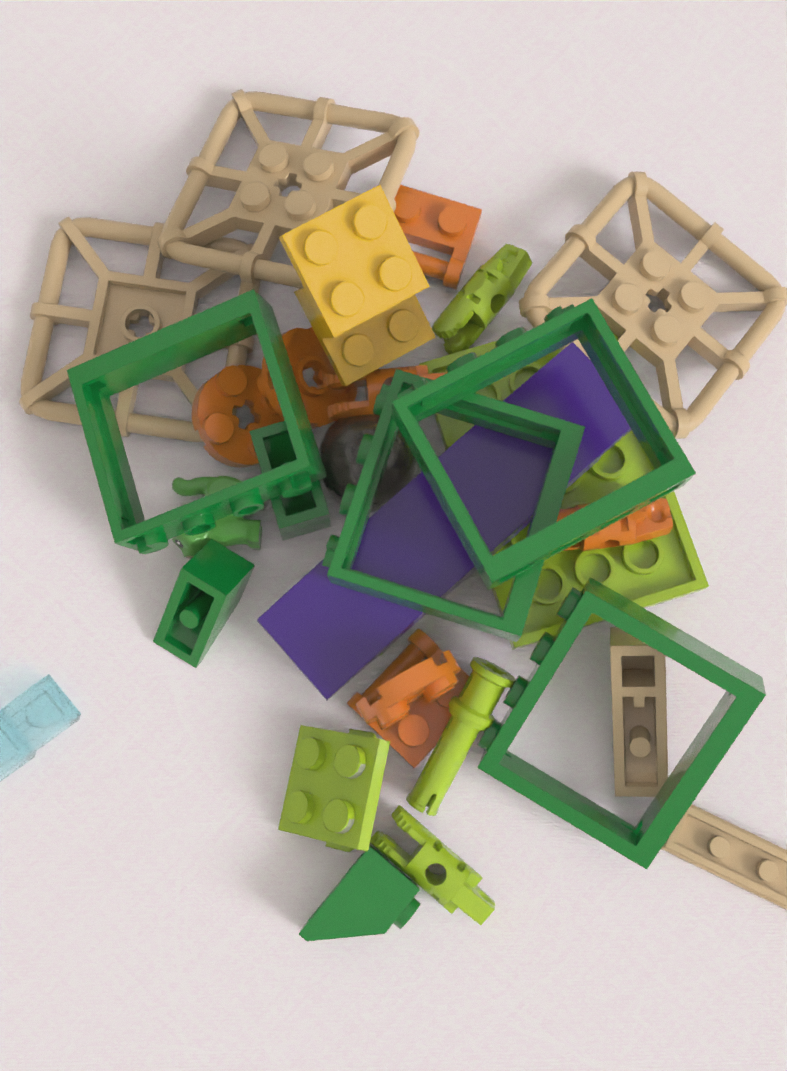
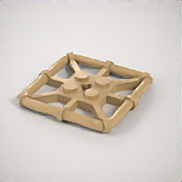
(274, 167)
(686, 298)
(117, 304)

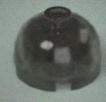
(340, 452)

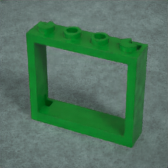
(160, 353)
(512, 353)
(373, 455)
(644, 841)

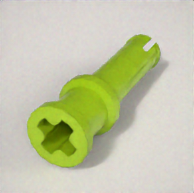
(469, 715)

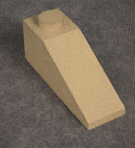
(638, 716)

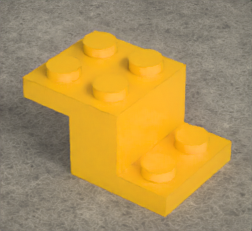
(359, 285)

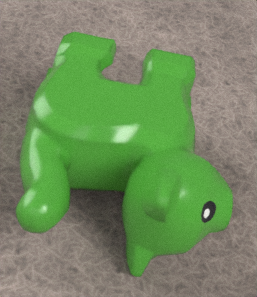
(228, 530)

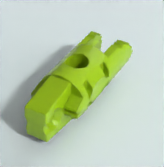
(481, 298)
(451, 889)

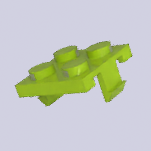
(335, 787)

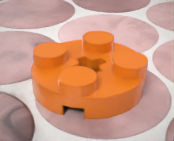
(304, 353)
(214, 418)
(420, 680)

